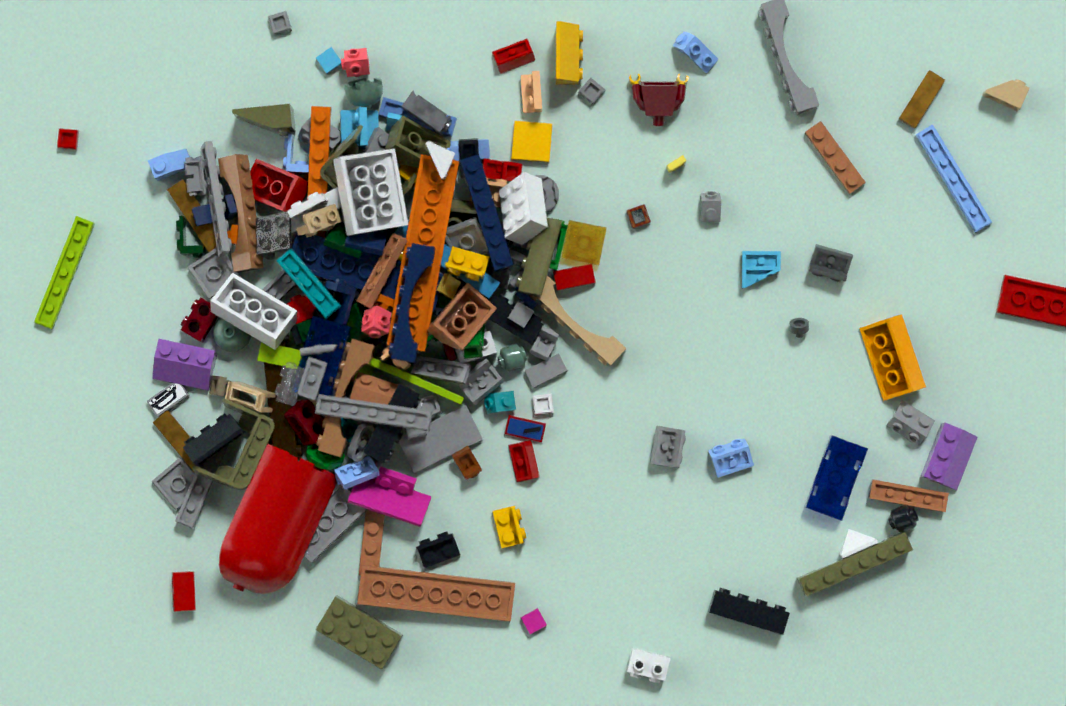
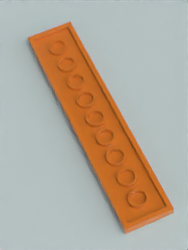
(426, 227)

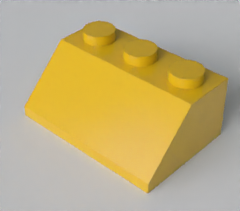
(568, 53)

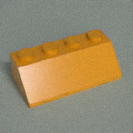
(892, 357)

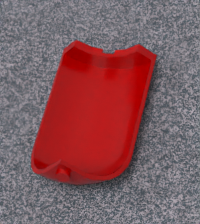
(274, 522)

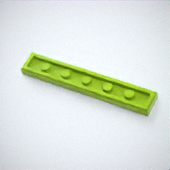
(64, 272)
(283, 355)
(417, 381)

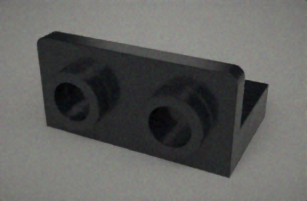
(438, 550)

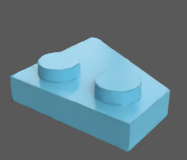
(759, 265)

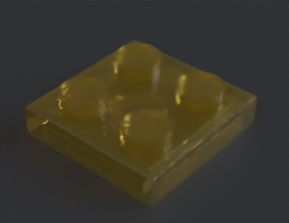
(584, 242)

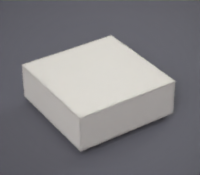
(543, 404)

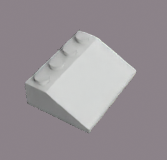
(370, 192)

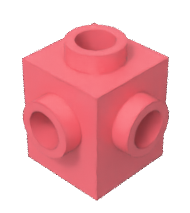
(356, 62)
(376, 322)

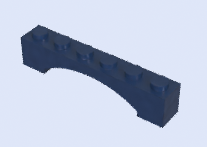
(486, 213)
(420, 259)

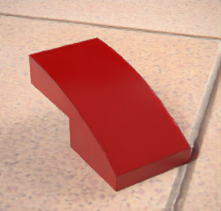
(501, 169)
(574, 277)

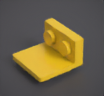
(467, 263)

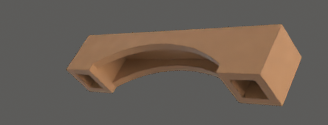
(237, 174)
(357, 356)

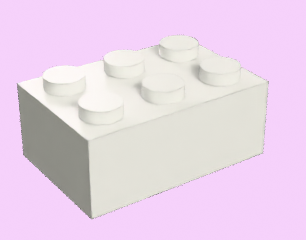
(523, 208)

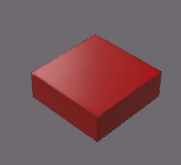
(68, 139)

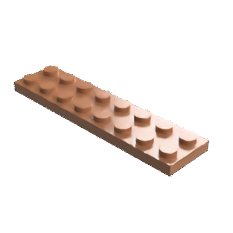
(436, 593)

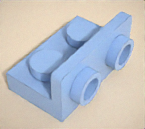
(731, 457)
(356, 473)

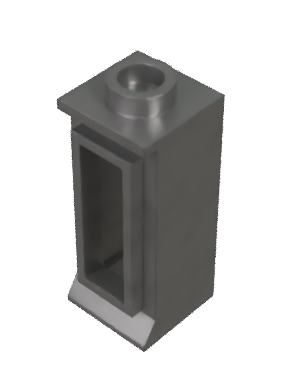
(427, 113)

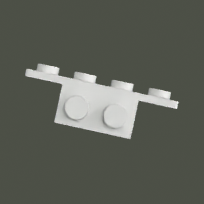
(314, 202)

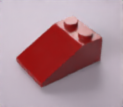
(276, 186)

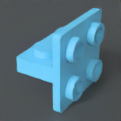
(353, 118)

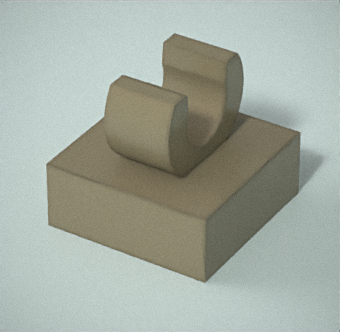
(218, 385)

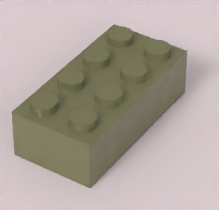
(359, 632)

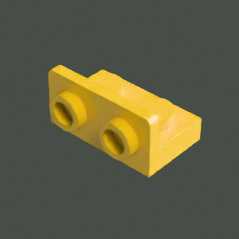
(508, 526)

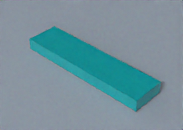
(308, 283)

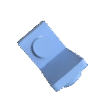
(299, 167)

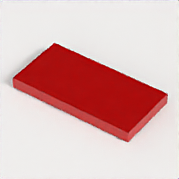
(1032, 300)

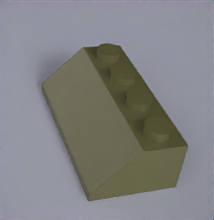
(539, 259)

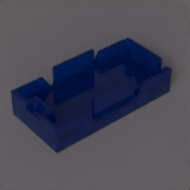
(327, 333)
(835, 477)

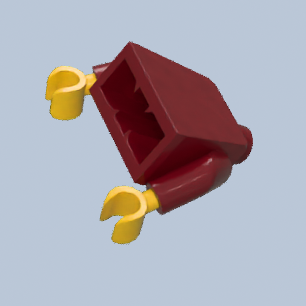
(659, 98)

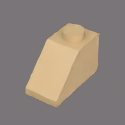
(1008, 94)

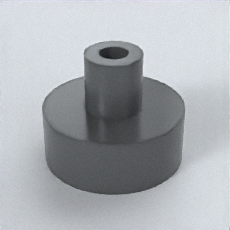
(799, 326)

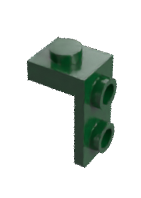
(193, 251)

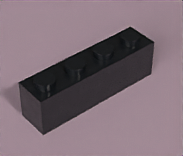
(501, 314)
(384, 435)
(748, 611)

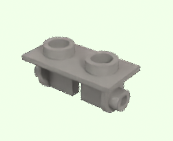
(196, 185)

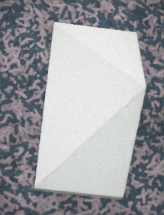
(441, 158)
(855, 542)

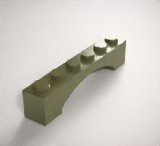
(854, 564)

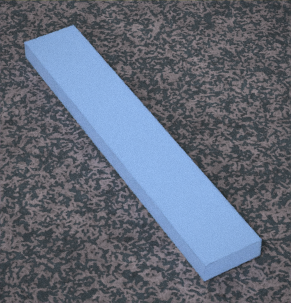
(953, 178)

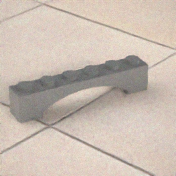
(801, 97)

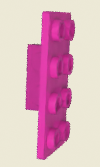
(392, 496)

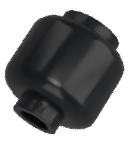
(903, 518)

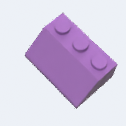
(184, 364)
(949, 456)

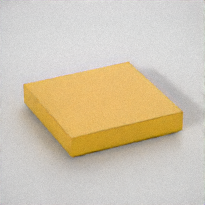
(531, 141)

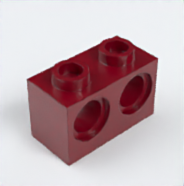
(205, 322)
(305, 421)

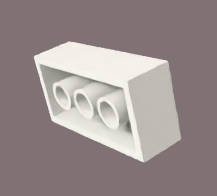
(253, 311)

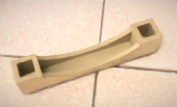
(607, 348)

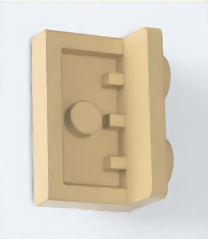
(319, 219)

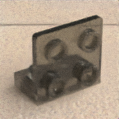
(273, 234)

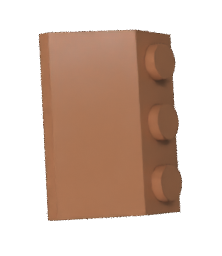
(462, 318)
(372, 389)

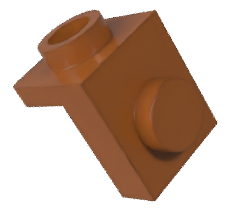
(467, 463)

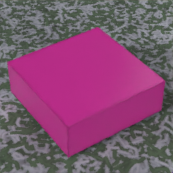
(533, 621)

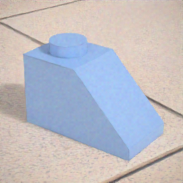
(168, 164)

